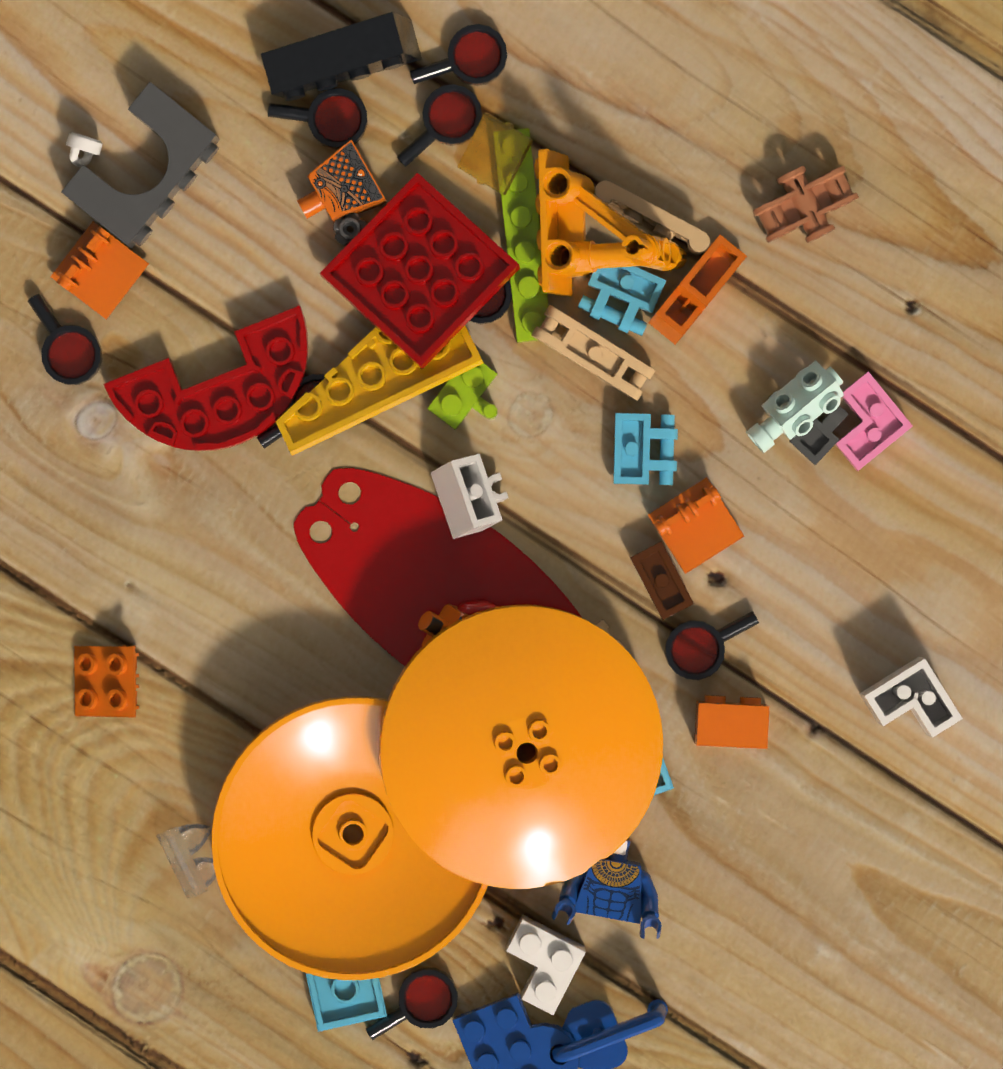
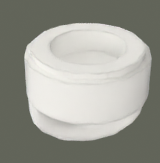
(80, 142)

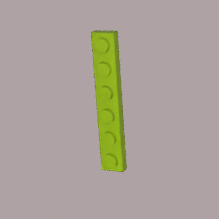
(521, 229)

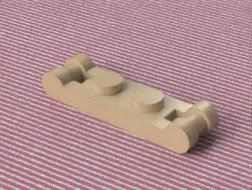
(665, 224)
(593, 353)

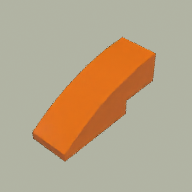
(697, 289)

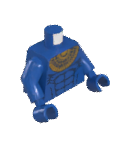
(614, 891)

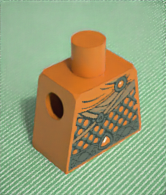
(342, 186)

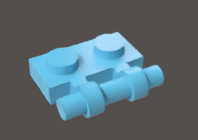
(627, 284)
(632, 449)

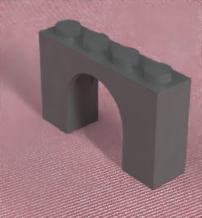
(187, 146)

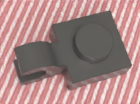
(820, 438)

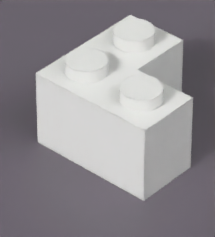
(913, 689)
(554, 960)

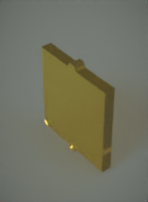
(495, 153)

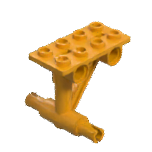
(562, 232)

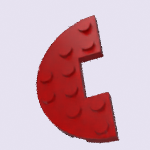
(226, 407)

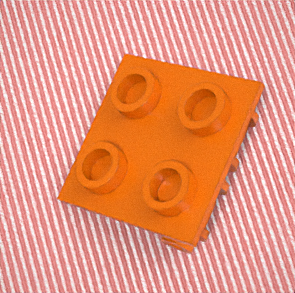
(99, 270)
(696, 525)
(105, 681)

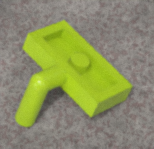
(463, 394)

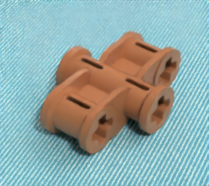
(805, 204)

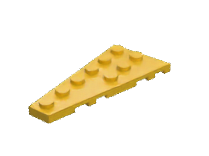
(368, 383)

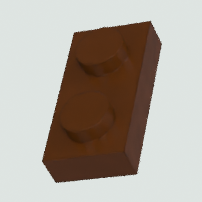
(661, 580)

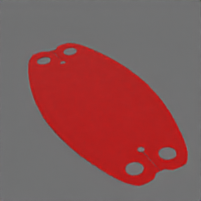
(409, 562)

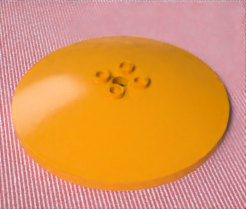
(506, 683)
(294, 877)

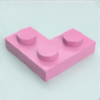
(880, 423)

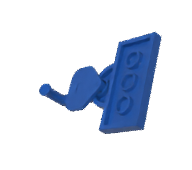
(590, 1038)

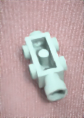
(798, 405)

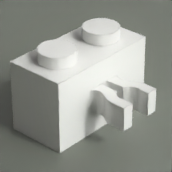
(468, 495)

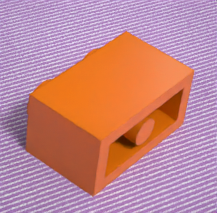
(731, 724)

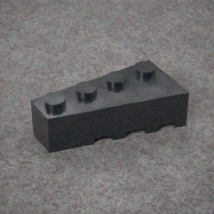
(341, 56)

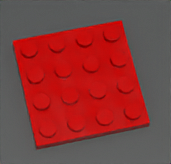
(420, 270)

